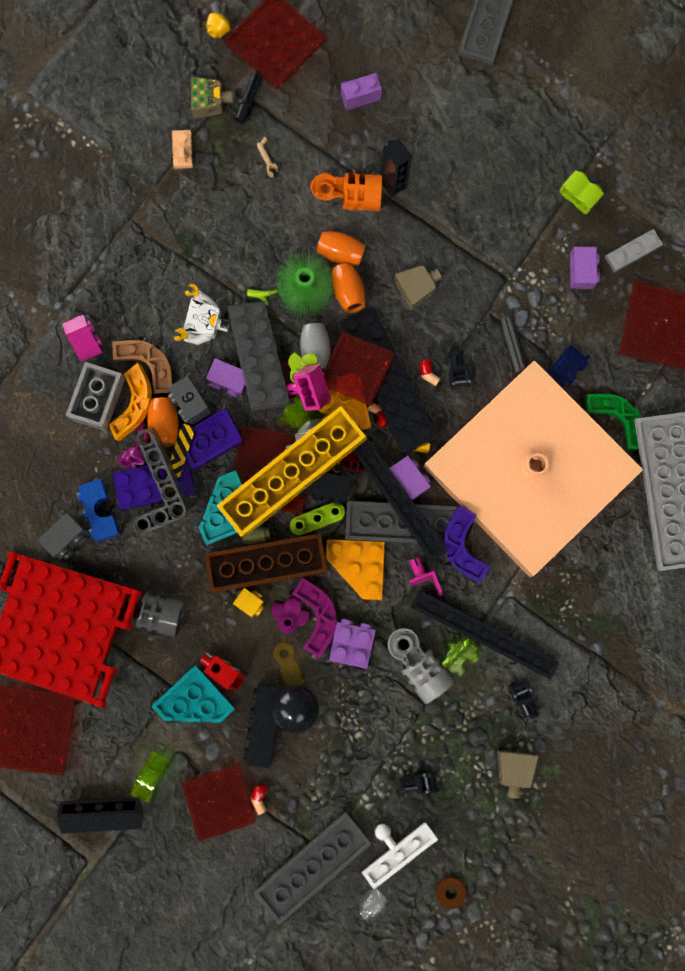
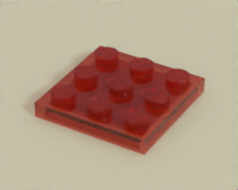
(357, 368)
(218, 802)

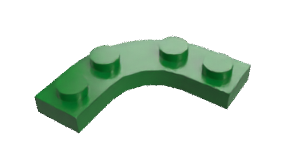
(619, 408)

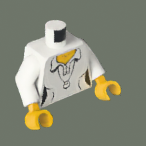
(202, 319)

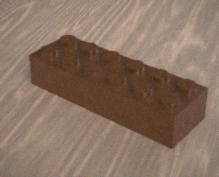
(265, 563)

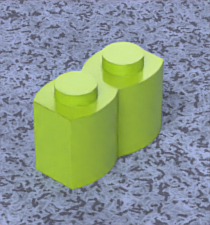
(581, 191)

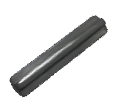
(513, 345)

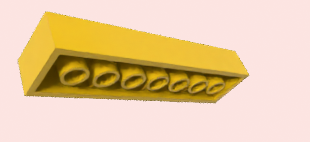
(292, 472)

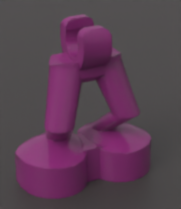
(133, 456)

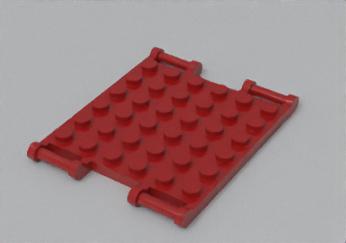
(61, 628)

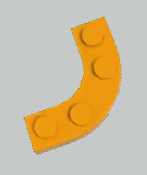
(139, 404)

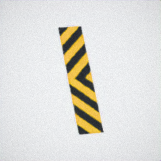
(180, 451)

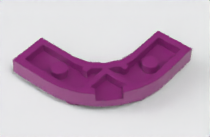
(325, 616)

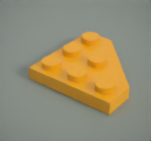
(355, 409)
(359, 565)

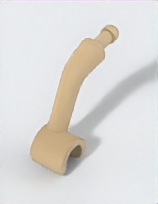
(270, 165)

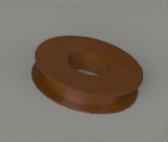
(450, 903)

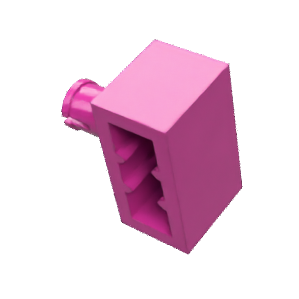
(82, 338)
(311, 387)

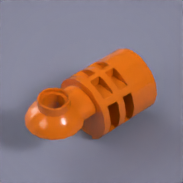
(358, 190)

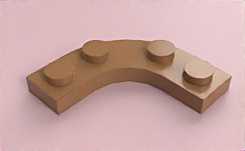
(150, 355)

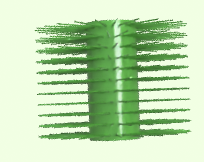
(305, 284)

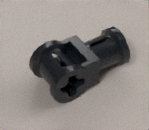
(458, 372)
(524, 699)
(419, 783)

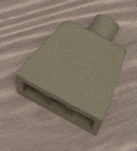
(416, 285)
(516, 770)

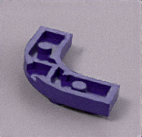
(455, 546)

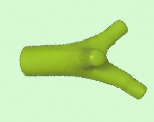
(261, 294)

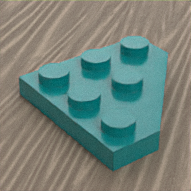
(214, 523)
(193, 700)

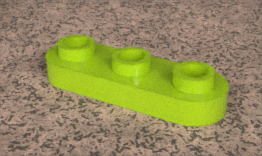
(310, 525)

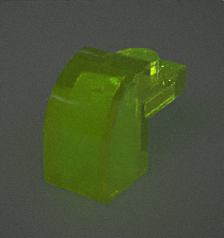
(149, 776)

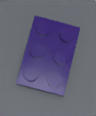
(213, 438)

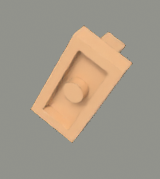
(182, 149)

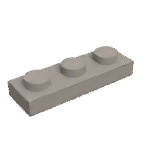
(633, 250)

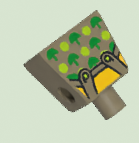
(208, 97)

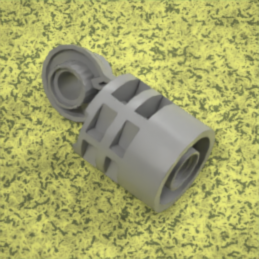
(420, 667)

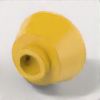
(217, 25)

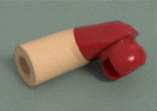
(426, 372)
(376, 410)
(257, 796)

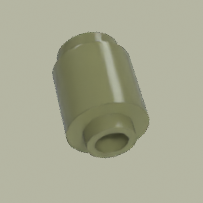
(258, 536)

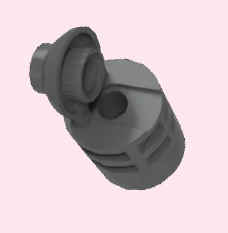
(158, 614)

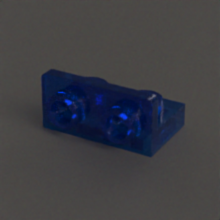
(567, 365)

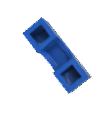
(92, 495)

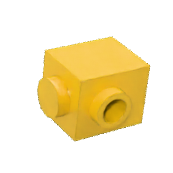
(250, 602)

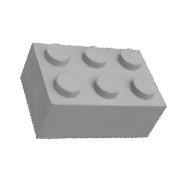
(95, 396)

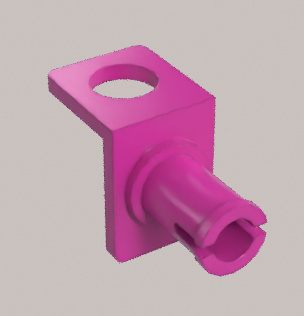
(422, 576)

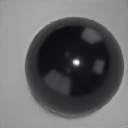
(295, 709)

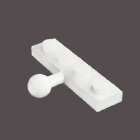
(398, 854)

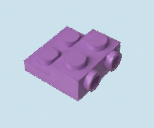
(352, 644)

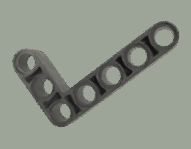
(162, 483)

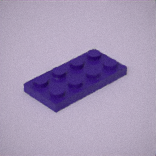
(138, 488)

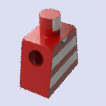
(228, 676)

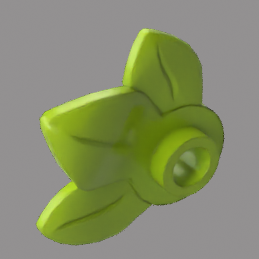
(297, 363)

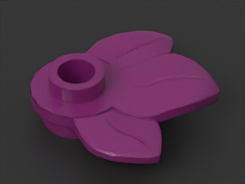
(291, 612)

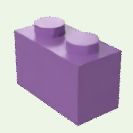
(361, 91)
(584, 267)
(227, 378)
(410, 478)

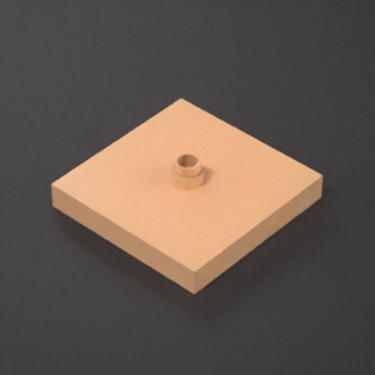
(532, 468)

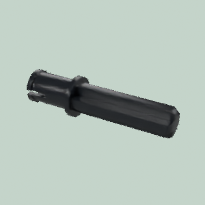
(247, 99)

